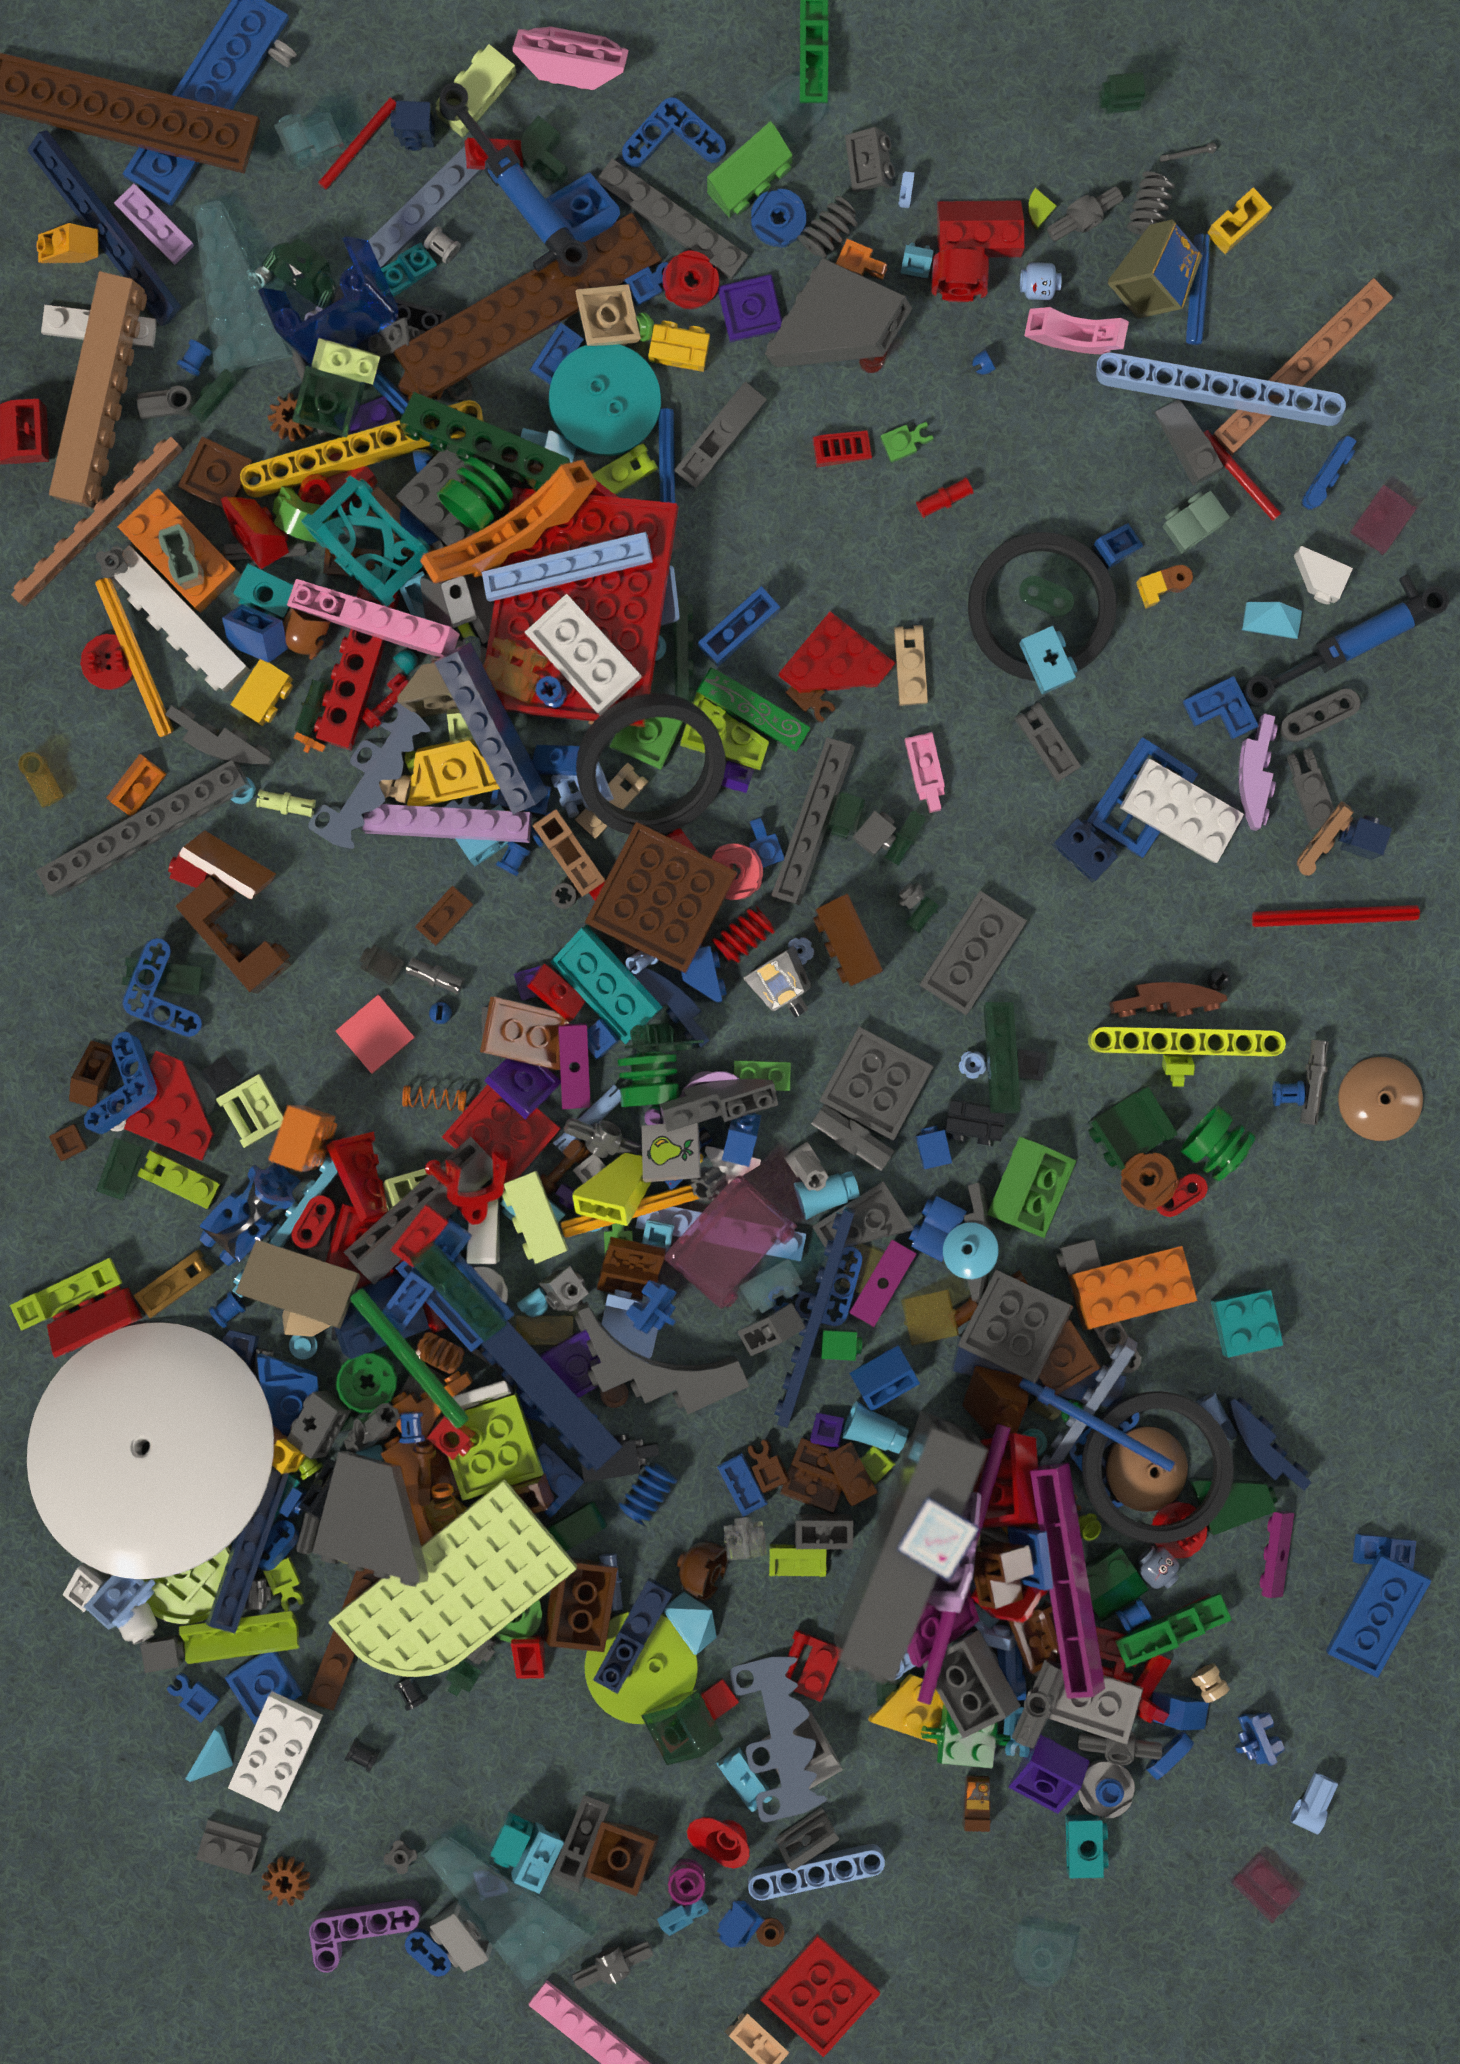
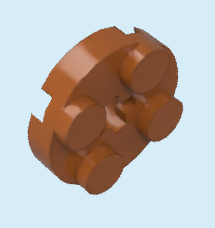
(1164, 1183)

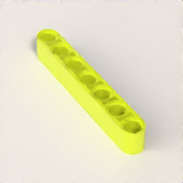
(1200, 1041)

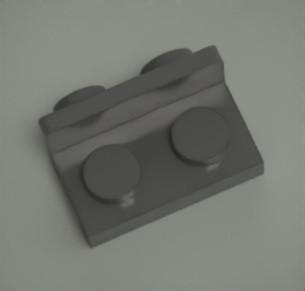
(869, 159)

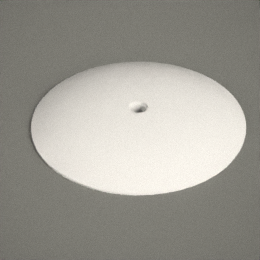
(204, 1459)

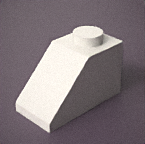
(1322, 575)

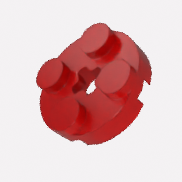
(677, 289)

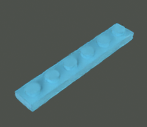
(281, 1235)

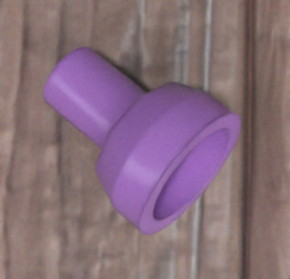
(654, 1116)

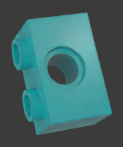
(254, 582)
(511, 1840)
(1081, 1863)

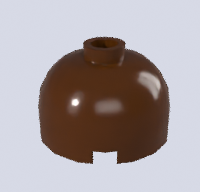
(702, 1567)

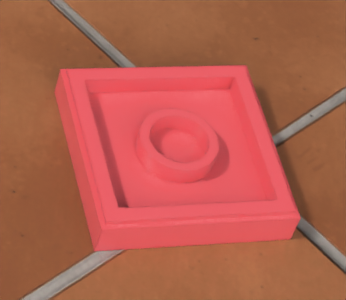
(375, 1034)

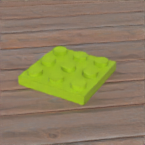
(500, 1448)

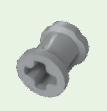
(442, 244)

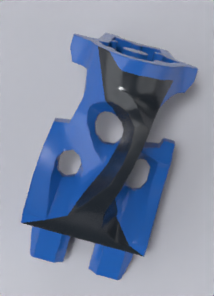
(235, 1232)

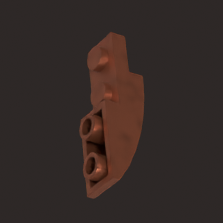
(1177, 996)

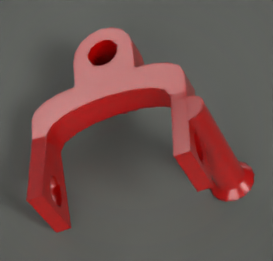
(471, 1204)

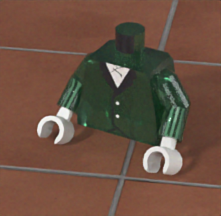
(302, 270)

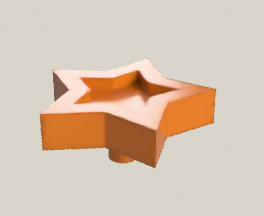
(310, 743)

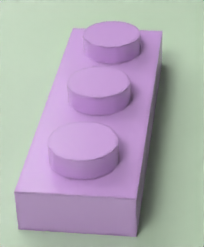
(154, 224)

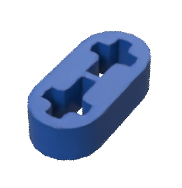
(277, 1545)
(1171, 1754)
(424, 1957)

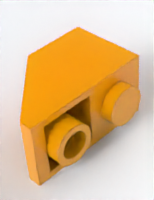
(68, 244)

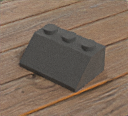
(974, 1686)

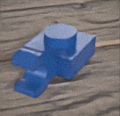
(765, 846)

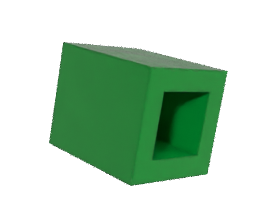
(840, 1344)

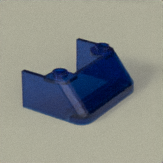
(352, 319)

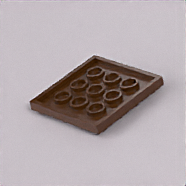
(661, 897)

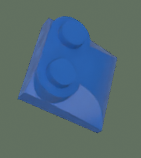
(584, 208)

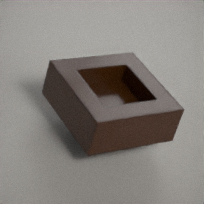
(68, 1142)

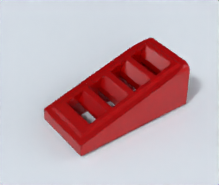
(830, 439)

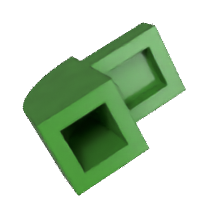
(291, 511)

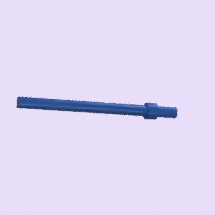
(1047, 1396)

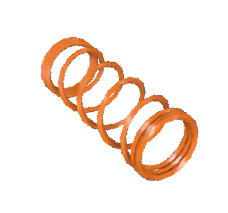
(461, 1098)
(441, 1495)

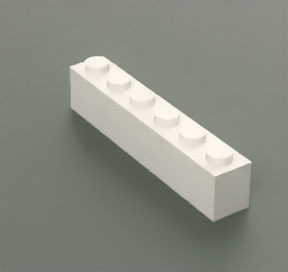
(181, 623)

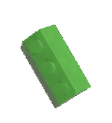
(749, 171)
(1031, 1187)

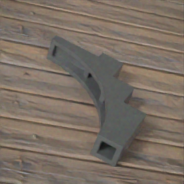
(695, 1384)

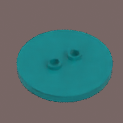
(604, 399)

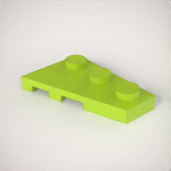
(739, 741)

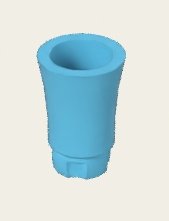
(835, 1193)
(874, 1429)

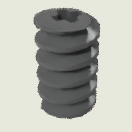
(1149, 202)
(828, 227)

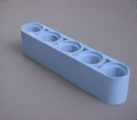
(830, 1876)

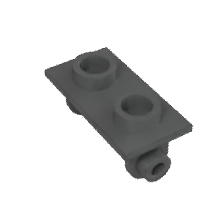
(392, 337)

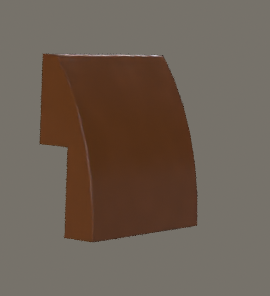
(629, 1266)
(812, 1478)
(1037, 1638)

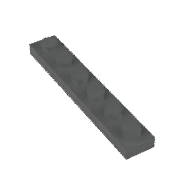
(671, 218)
(813, 821)

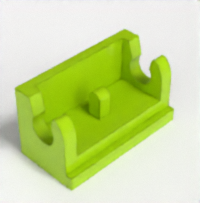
(789, 1561)

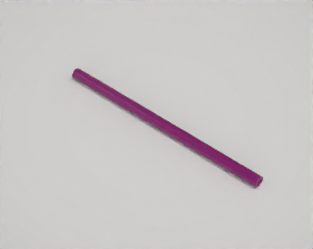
(948, 1618)

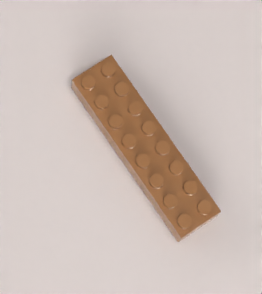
(98, 390)

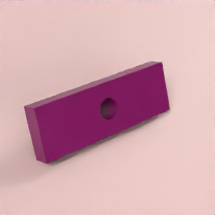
(574, 1082)
(874, 1299)
(1276, 1554)

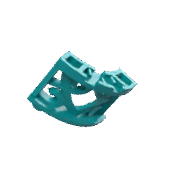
(327, 535)

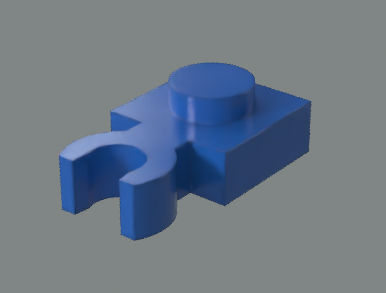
(645, 284)
(197, 1700)

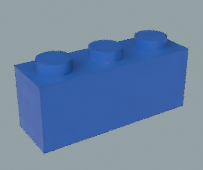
(739, 627)

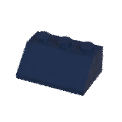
(358, 1336)

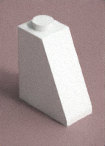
(485, 1238)

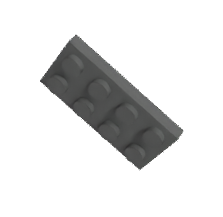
(972, 953)

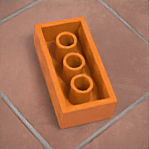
(143, 530)
(303, 1138)
(1132, 1288)

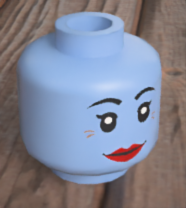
(1040, 281)

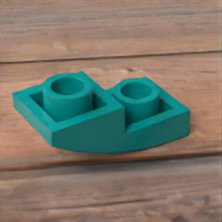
(408, 268)

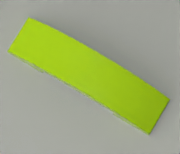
(66, 1294)

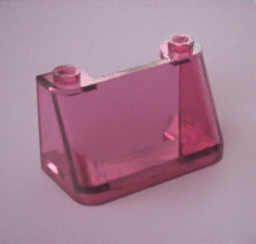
(729, 1241)

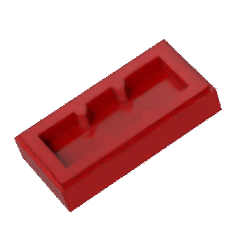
(556, 992)

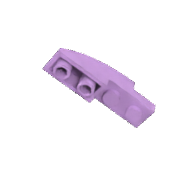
(1254, 783)

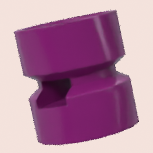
(686, 1881)

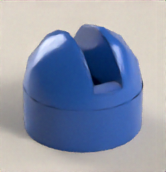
(985, 361)
(421, 458)
(446, 1013)

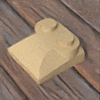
(608, 315)

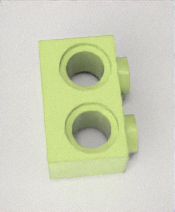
(345, 361)

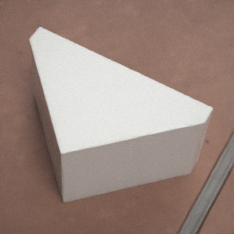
(731, 1169)
(84, 1585)

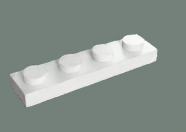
(73, 323)

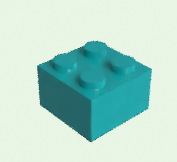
(1247, 1322)

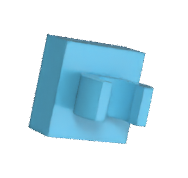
(917, 261)

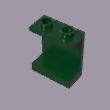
(1131, 1128)

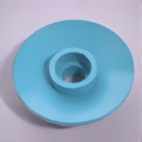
(982, 1257)

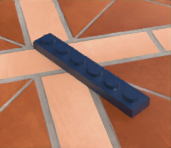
(245, 1558)

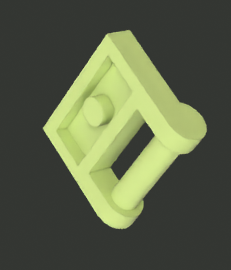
(259, 1105)

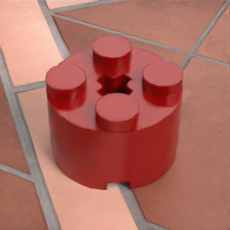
(960, 273)

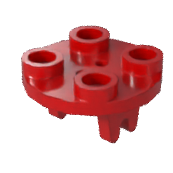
(95, 663)
(1172, 1513)

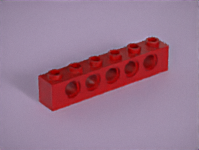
(344, 734)

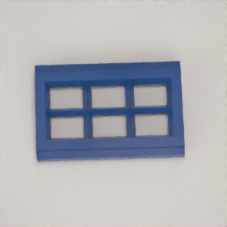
(1118, 787)

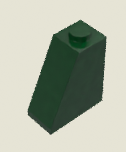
(1244, 1503)

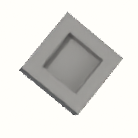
(589, 1168)

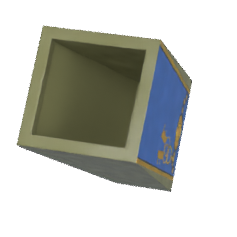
(1157, 271)

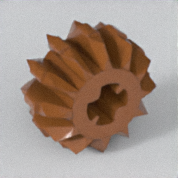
(280, 421)
(440, 1353)
(296, 1880)

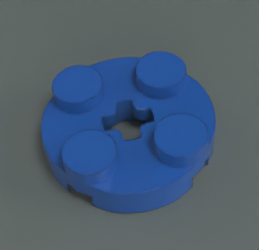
(774, 202)

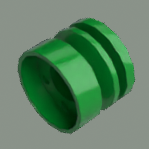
(479, 490)
(648, 1079)
(1219, 1144)
(369, 1398)

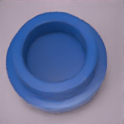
(1109, 1792)

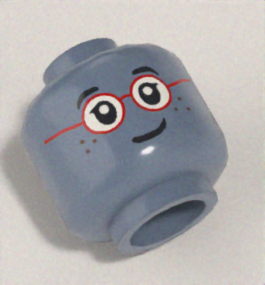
(1158, 1567)

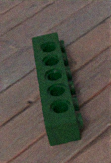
(423, 409)

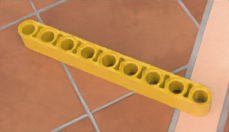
(347, 447)

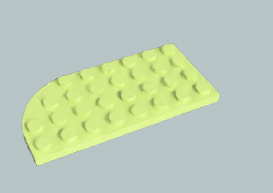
(480, 1579)

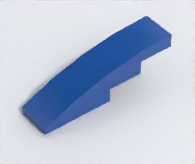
(415, 1286)

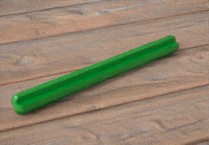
(409, 1358)

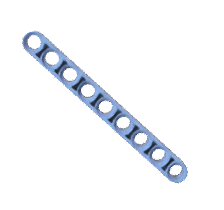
(1233, 383)

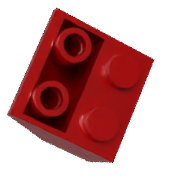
(23, 432)

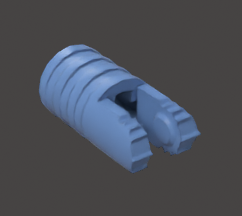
(1213, 1406)

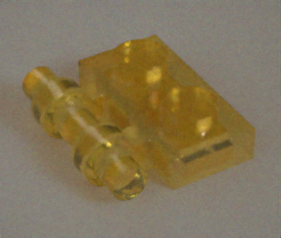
(512, 679)

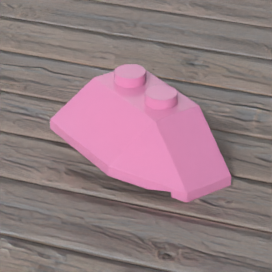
(570, 56)

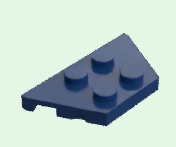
(285, 1389)

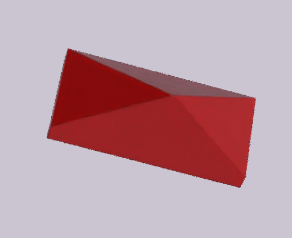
(529, 1656)

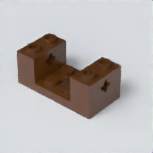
(208, 904)

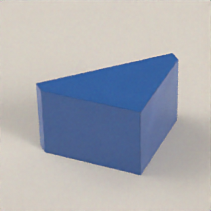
(1116, 545)
(1183, 1711)

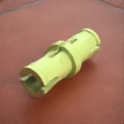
(286, 803)

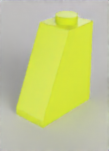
(614, 1191)

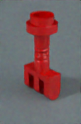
(396, 685)

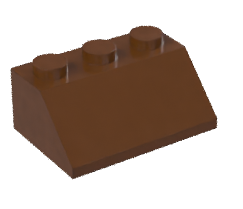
(847, 941)
(581, 1607)

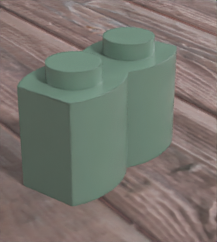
(1195, 521)
(180, 549)

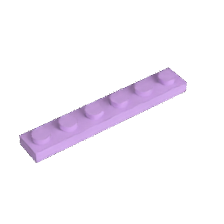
(448, 823)

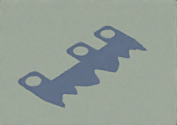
(384, 764)
(786, 1750)

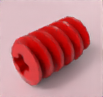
(744, 935)

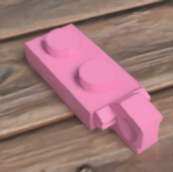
(926, 769)

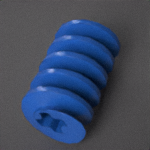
(648, 1493)

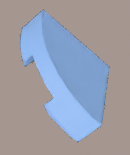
(906, 189)

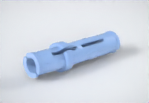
(593, 1114)

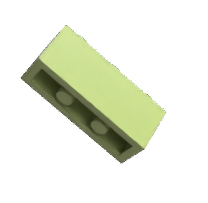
(483, 83)
(534, 1217)

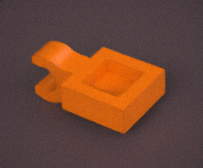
(858, 259)

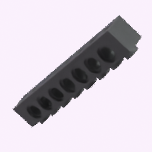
(143, 829)

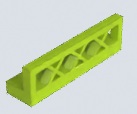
(253, 1636)

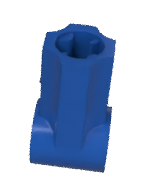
(1011, 1666)

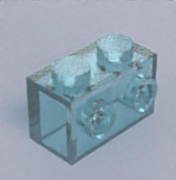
(771, 1285)

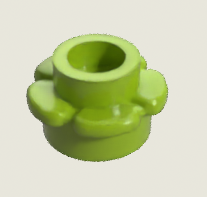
(1089, 1526)

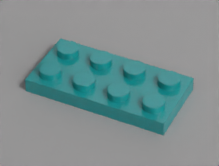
(605, 983)

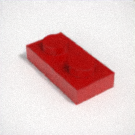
(476, 156)
(419, 1233)

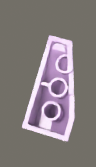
(951, 1593)

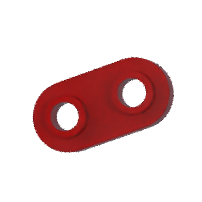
(315, 496)
(1182, 1198)
(314, 1221)

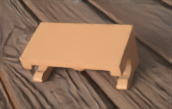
(756, 2041)

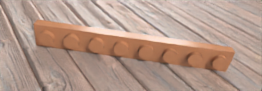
(1309, 360)
(89, 528)

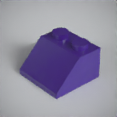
(1050, 1774)

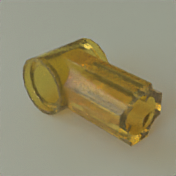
(41, 781)

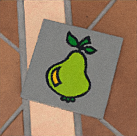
(670, 1154)

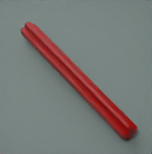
(1335, 916)

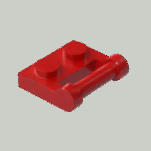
(818, 1665)

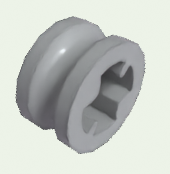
(282, 53)

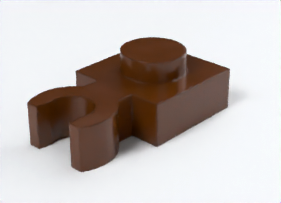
(810, 700)
(770, 1470)

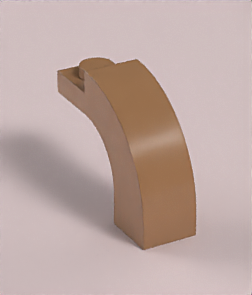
(569, 853)

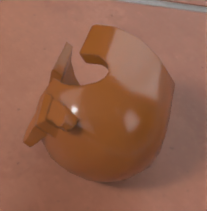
(303, 632)

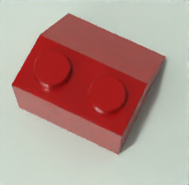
(255, 530)

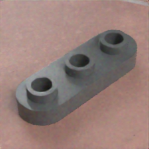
(1328, 706)

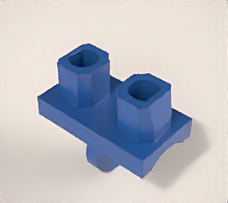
(657, 1311)
(1255, 1741)

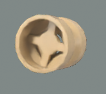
(397, 788)
(1210, 1683)

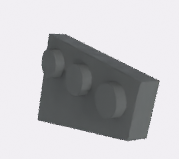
(875, 1217)

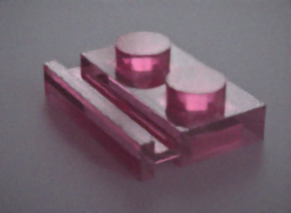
(1383, 519)
(1265, 1887)

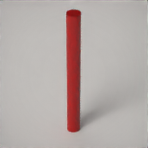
(357, 144)
(1243, 478)

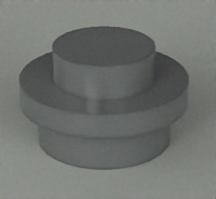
(911, 895)

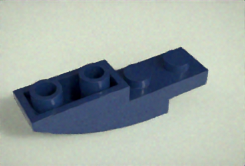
(680, 1005)
(1257, 1436)
(633, 1635)

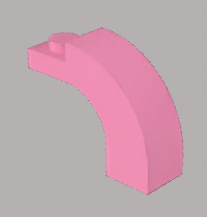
(1075, 333)

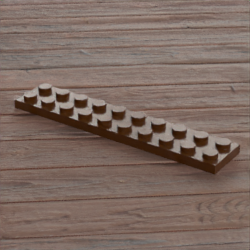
(126, 113)
(522, 310)

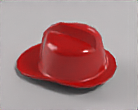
(720, 1840)

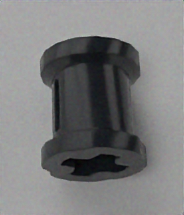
(410, 1692)
(362, 1754)

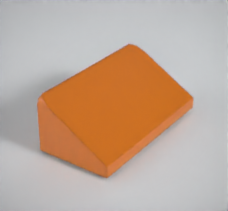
(136, 785)

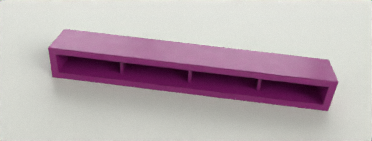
(1070, 1588)

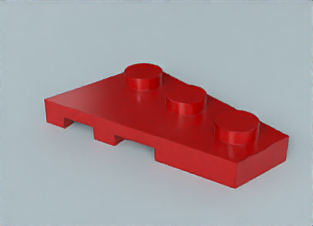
(358, 1172)

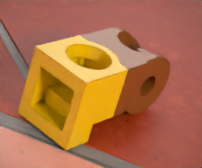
(1168, 580)
(286, 1456)

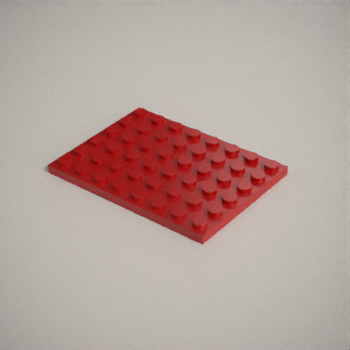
(620, 603)

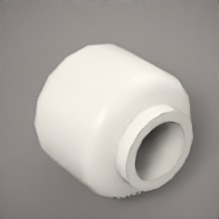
(140, 1626)

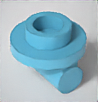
(534, 1303)

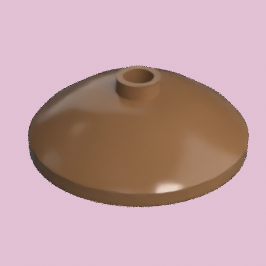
(1361, 1095)
(1130, 1473)

